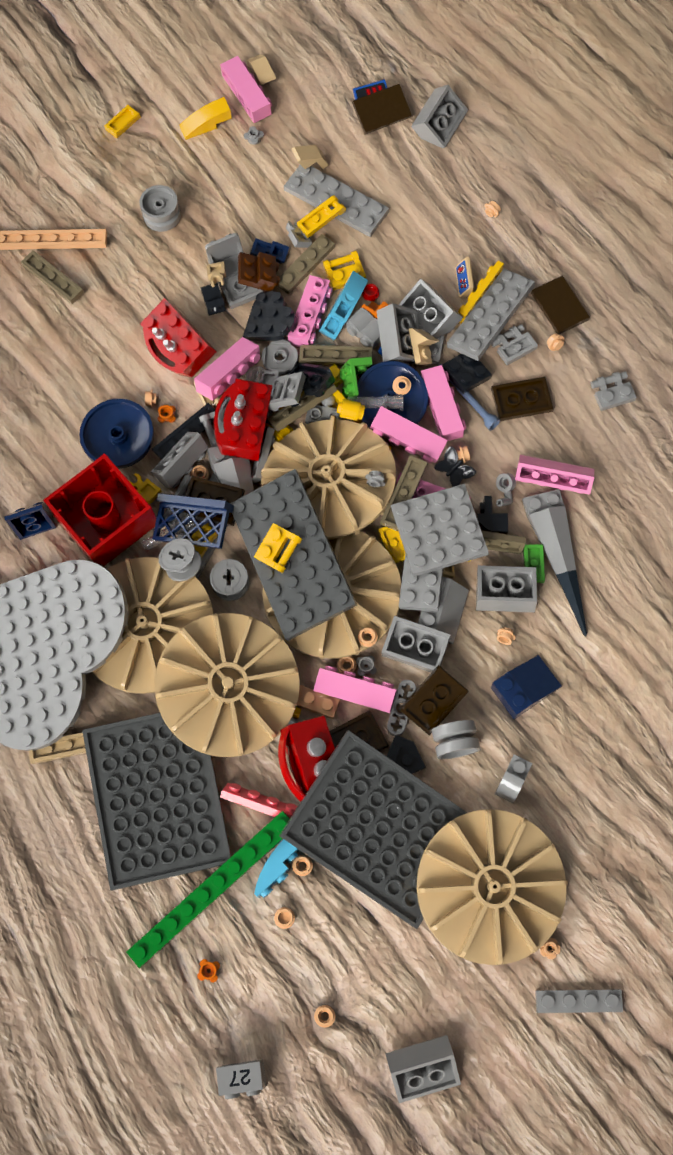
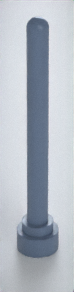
(490, 421)

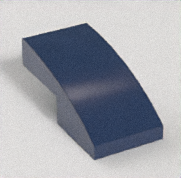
(275, 249)

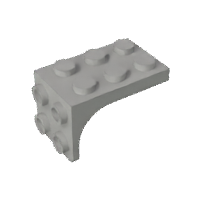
(227, 250)

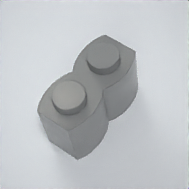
(365, 327)

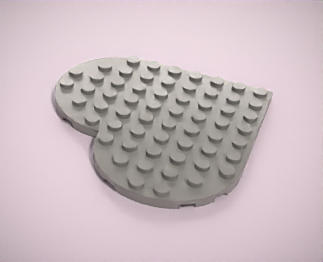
(51, 635)

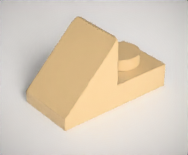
(420, 344)

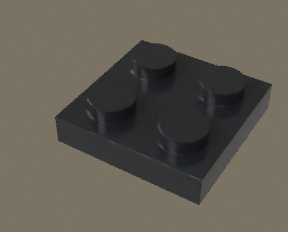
(466, 372)

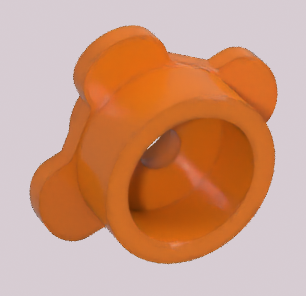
(162, 410)
(213, 966)

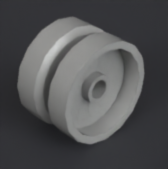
(160, 208)
(455, 739)

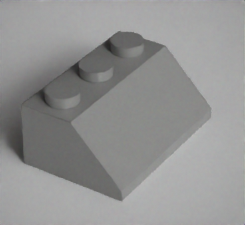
(440, 117)
(433, 311)
(394, 328)
(180, 459)
(506, 589)
(450, 609)
(415, 644)
(423, 1069)

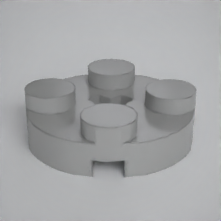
(273, 350)

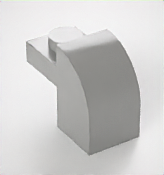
(513, 778)

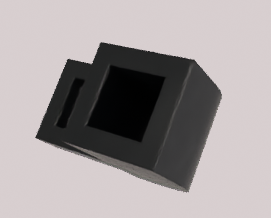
(213, 299)
(491, 521)

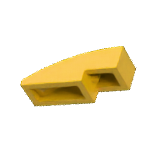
(206, 118)

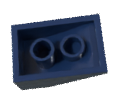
(31, 520)
(525, 686)

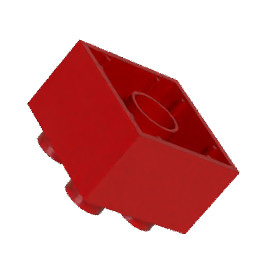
(101, 511)

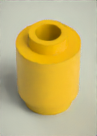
(350, 409)

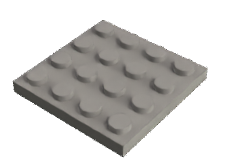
(439, 530)

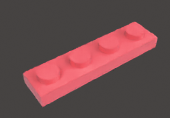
(256, 801)

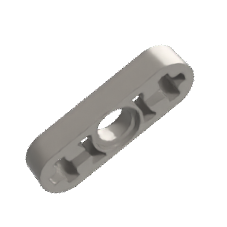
(392, 720)

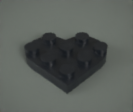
(269, 318)
(317, 379)

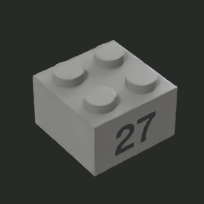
(241, 1078)

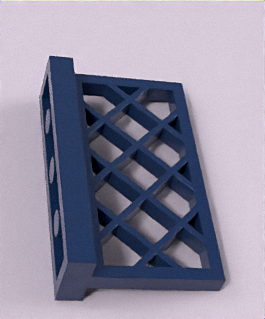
(192, 504)

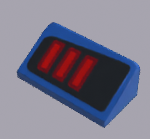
(368, 89)

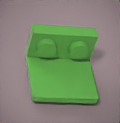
(348, 373)

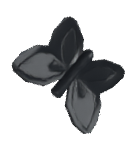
(453, 467)

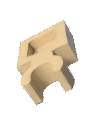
(216, 273)

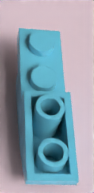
(343, 305)
(275, 868)

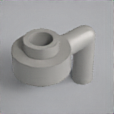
(501, 483)

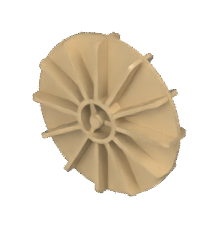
(333, 466)
(376, 589)
(155, 614)
(226, 685)
(491, 887)

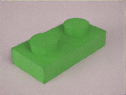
(534, 557)

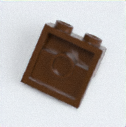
(258, 271)

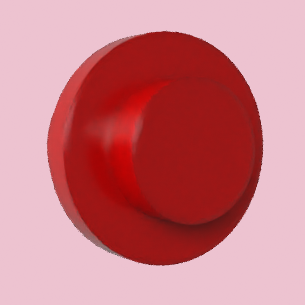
(370, 292)

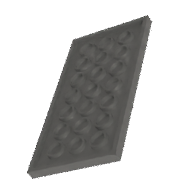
(313, 581)

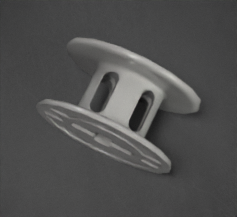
(180, 559)
(220, 575)

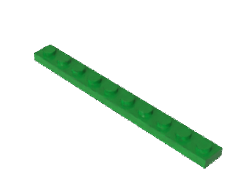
(208, 891)

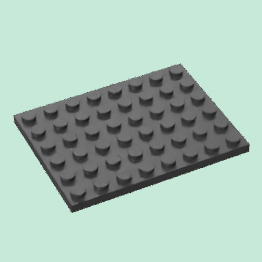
(153, 802)
(370, 824)

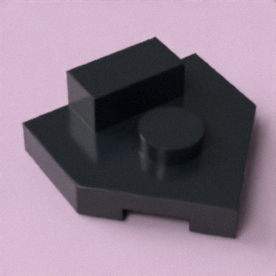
(406, 755)

